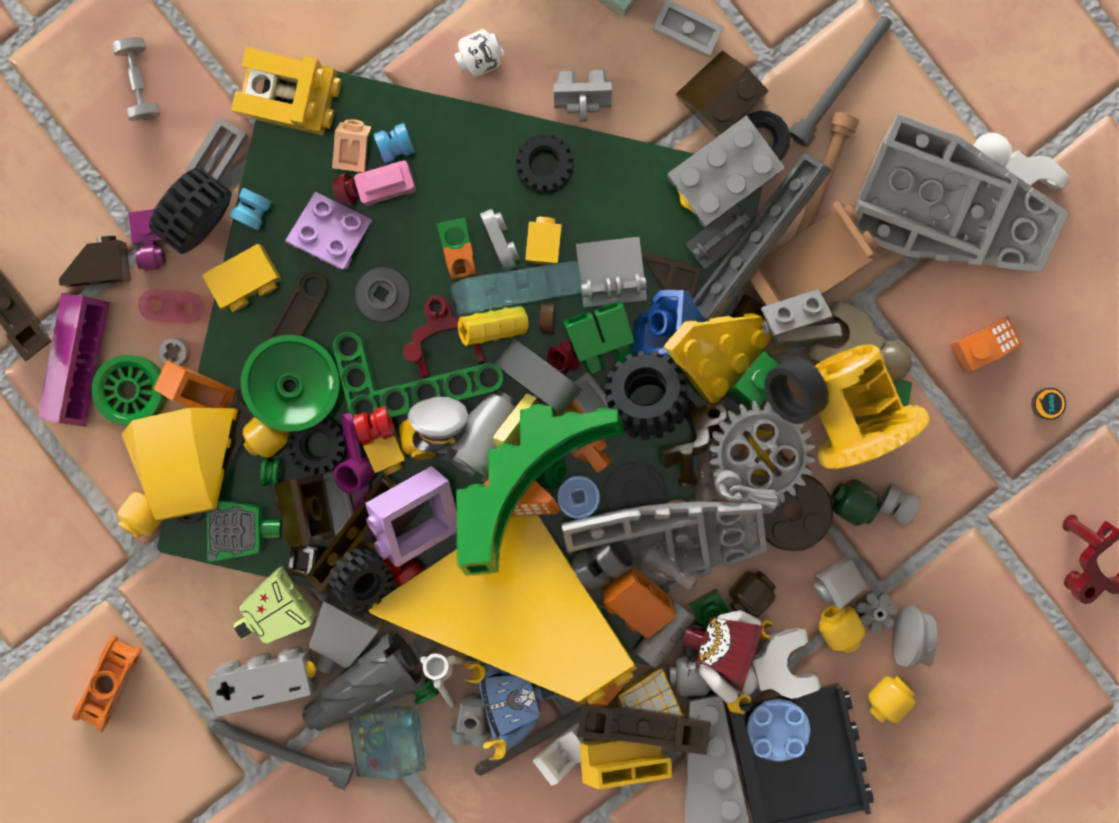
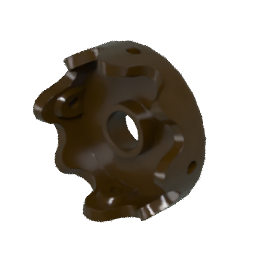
(812, 523)

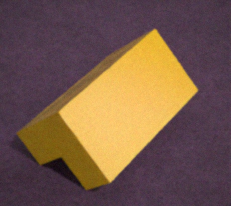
(622, 763)

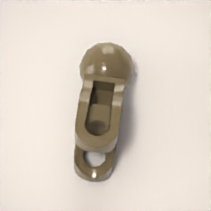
(860, 332)

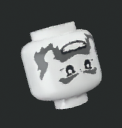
(479, 53)

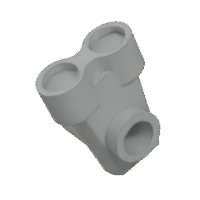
(470, 723)

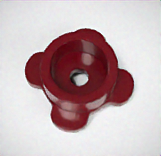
(563, 357)

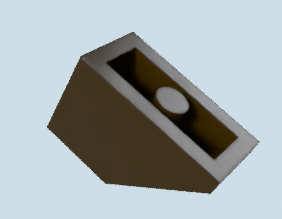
(98, 264)

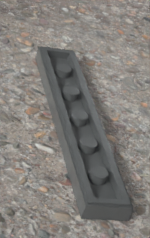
(760, 236)

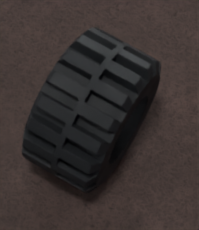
(190, 210)
(648, 371)

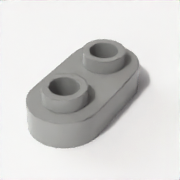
(495, 226)

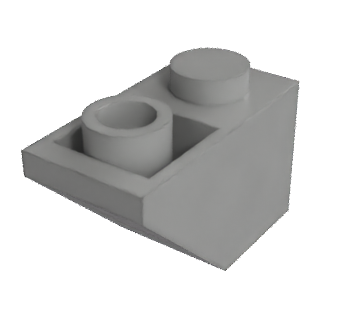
(839, 583)

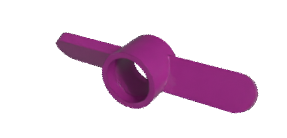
(360, 464)

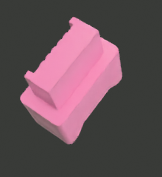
(385, 183)

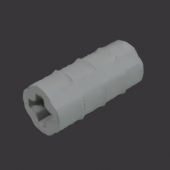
(657, 646)

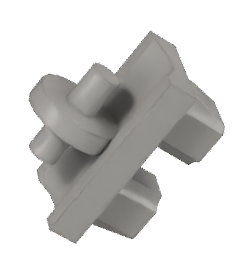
(582, 96)

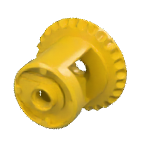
(862, 387)

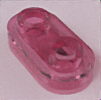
(172, 306)

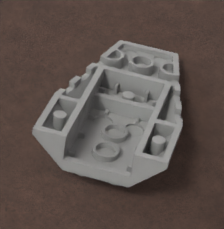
(953, 202)
(691, 532)

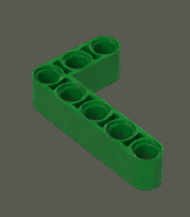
(410, 390)

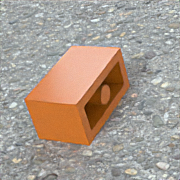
(639, 602)

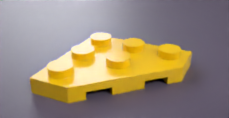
(717, 351)

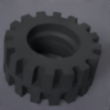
(549, 143)

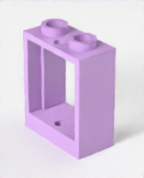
(404, 497)

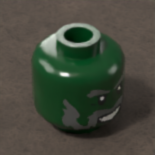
(855, 502)

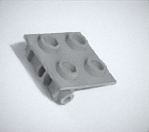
(611, 271)

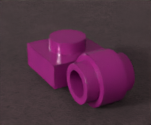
(149, 256)

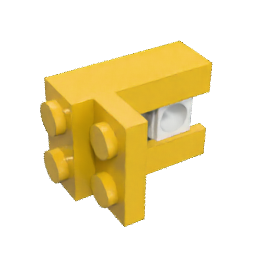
(312, 97)

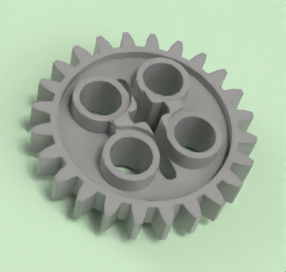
(783, 437)

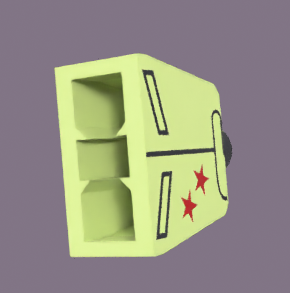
(274, 609)

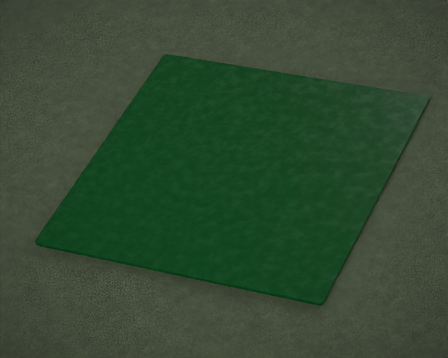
(459, 170)

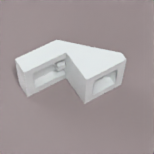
(560, 755)

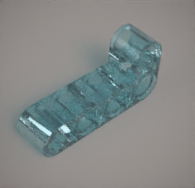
(515, 288)

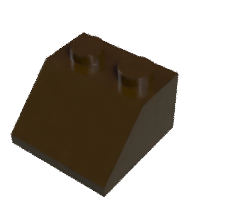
(722, 93)
(304, 511)

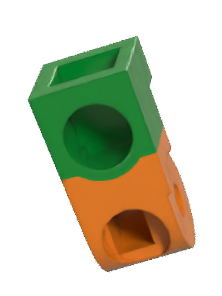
(457, 248)

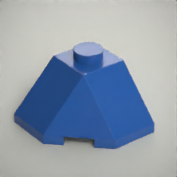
(663, 319)

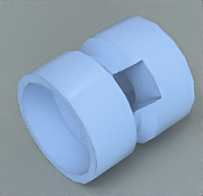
(578, 496)

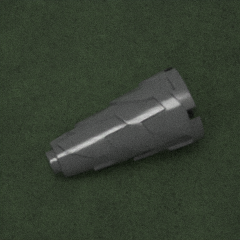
(372, 680)

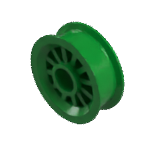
(101, 386)

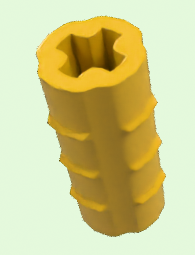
(493, 325)

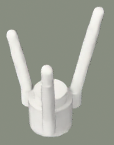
(440, 669)

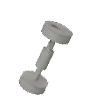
(129, 47)

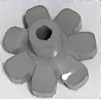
(871, 609)

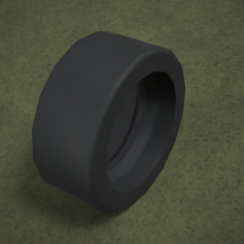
(809, 380)

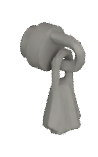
(729, 486)

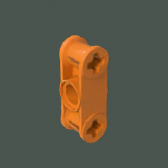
(96, 704)

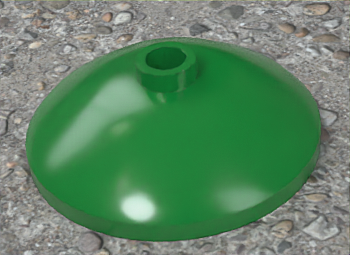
(296, 361)

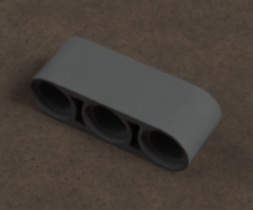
(537, 376)

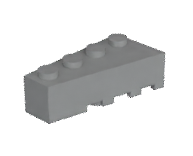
(713, 780)

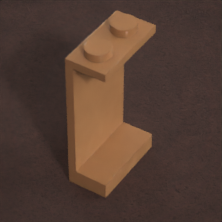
(816, 257)

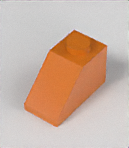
(192, 388)

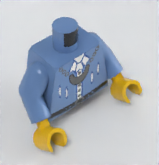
(509, 705)

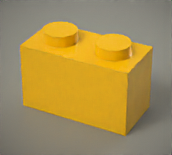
(242, 278)

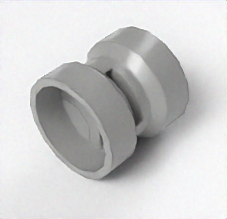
(899, 504)

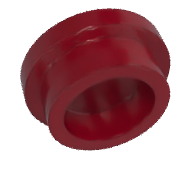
(345, 189)

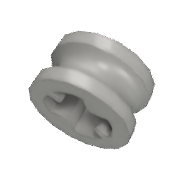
(183, 354)

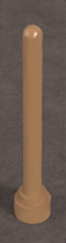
(843, 126)

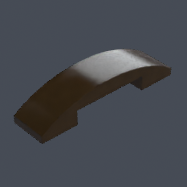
(20, 321)
(644, 727)

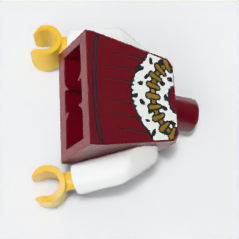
(727, 653)

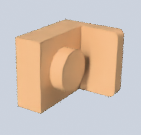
(351, 146)

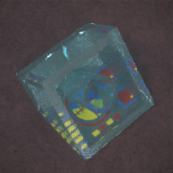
(387, 742)

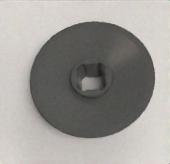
(396, 301)

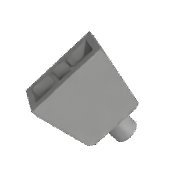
(341, 635)

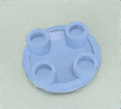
(778, 730)

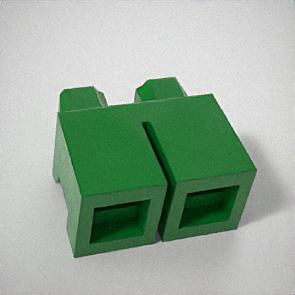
(587, 341)

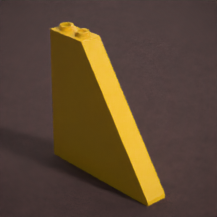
(523, 620)

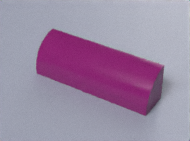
(73, 359)

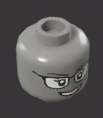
(687, 677)

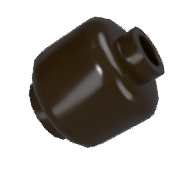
(752, 593)

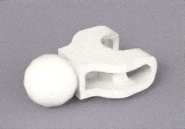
(1026, 168)
(770, 667)

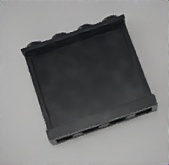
(819, 782)

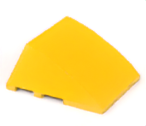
(180, 458)

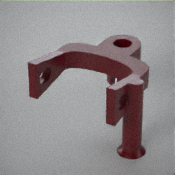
(436, 324)
(1092, 582)

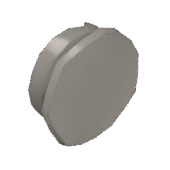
(914, 637)

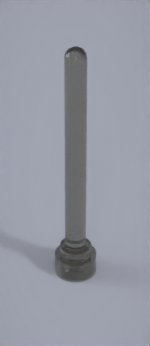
(532, 740)

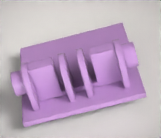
(329, 231)

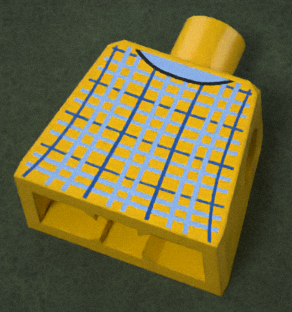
(650, 692)

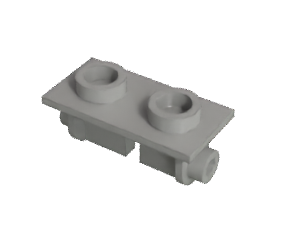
(795, 313)

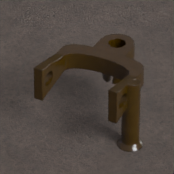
(705, 422)

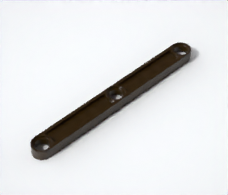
(292, 321)

